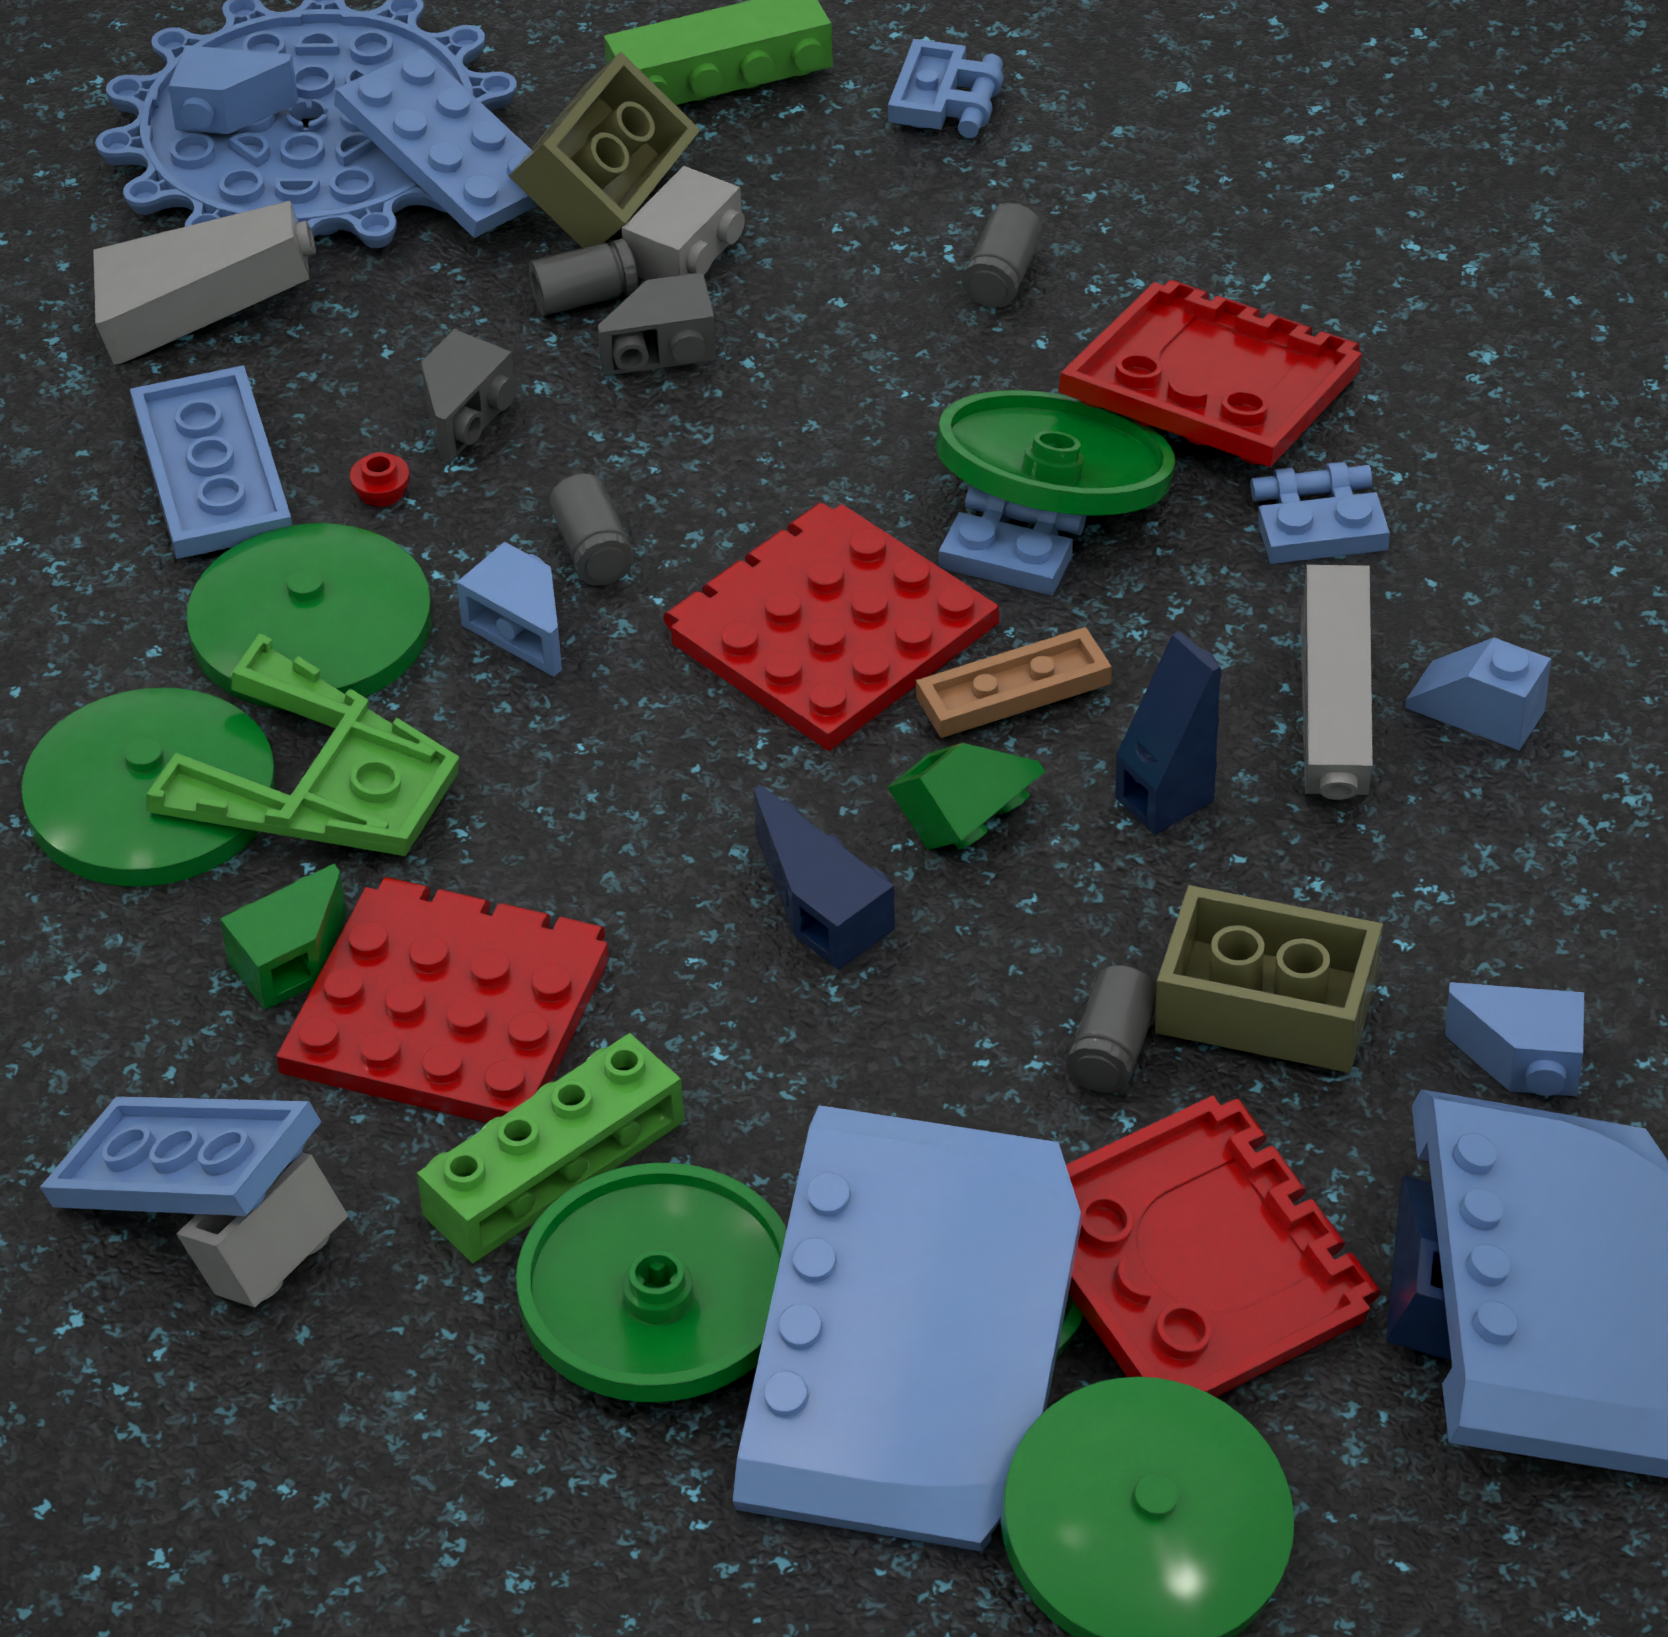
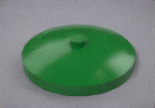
(1054, 453)
(320, 594)
(93, 778)
(651, 1281)
(1146, 1513)

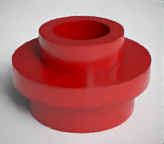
(380, 478)

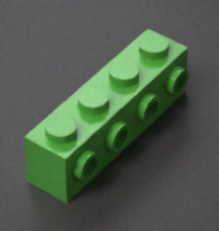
(728, 47)
(549, 1145)

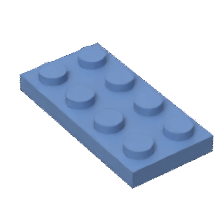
(440, 139)
(210, 460)
(182, 1155)

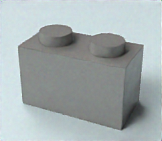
(684, 225)
(255, 1252)

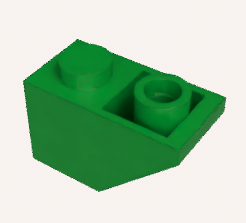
(959, 789)
(286, 936)

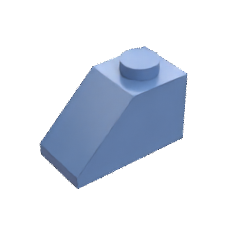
(229, 88)
(513, 606)
(1486, 691)
(1520, 1035)

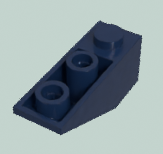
(1171, 744)
(826, 891)
(1417, 1293)

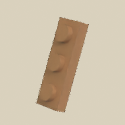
(1013, 682)

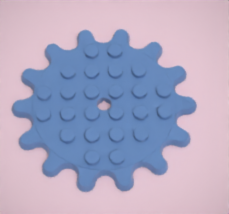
(325, 170)

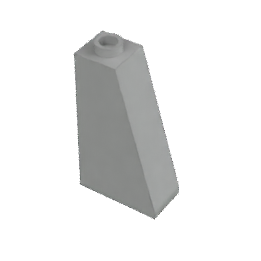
(195, 276)
(1336, 680)

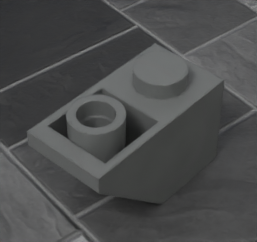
(659, 327)
(465, 389)

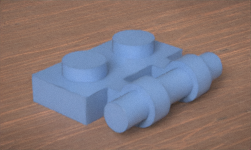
(929, 85)
(1322, 526)
(1007, 552)

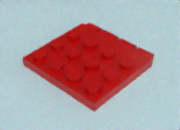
(1212, 371)
(829, 622)
(445, 1001)
(1201, 1257)

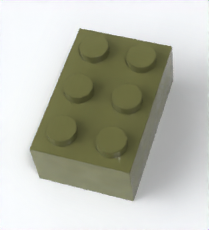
(605, 153)
(1268, 978)

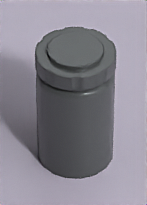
(1002, 255)
(583, 277)
(591, 529)
(1112, 1029)

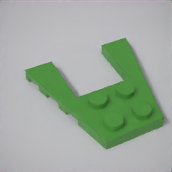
(363, 791)

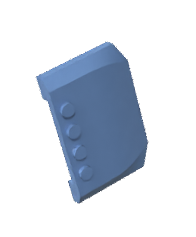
(1551, 1281)
(908, 1327)

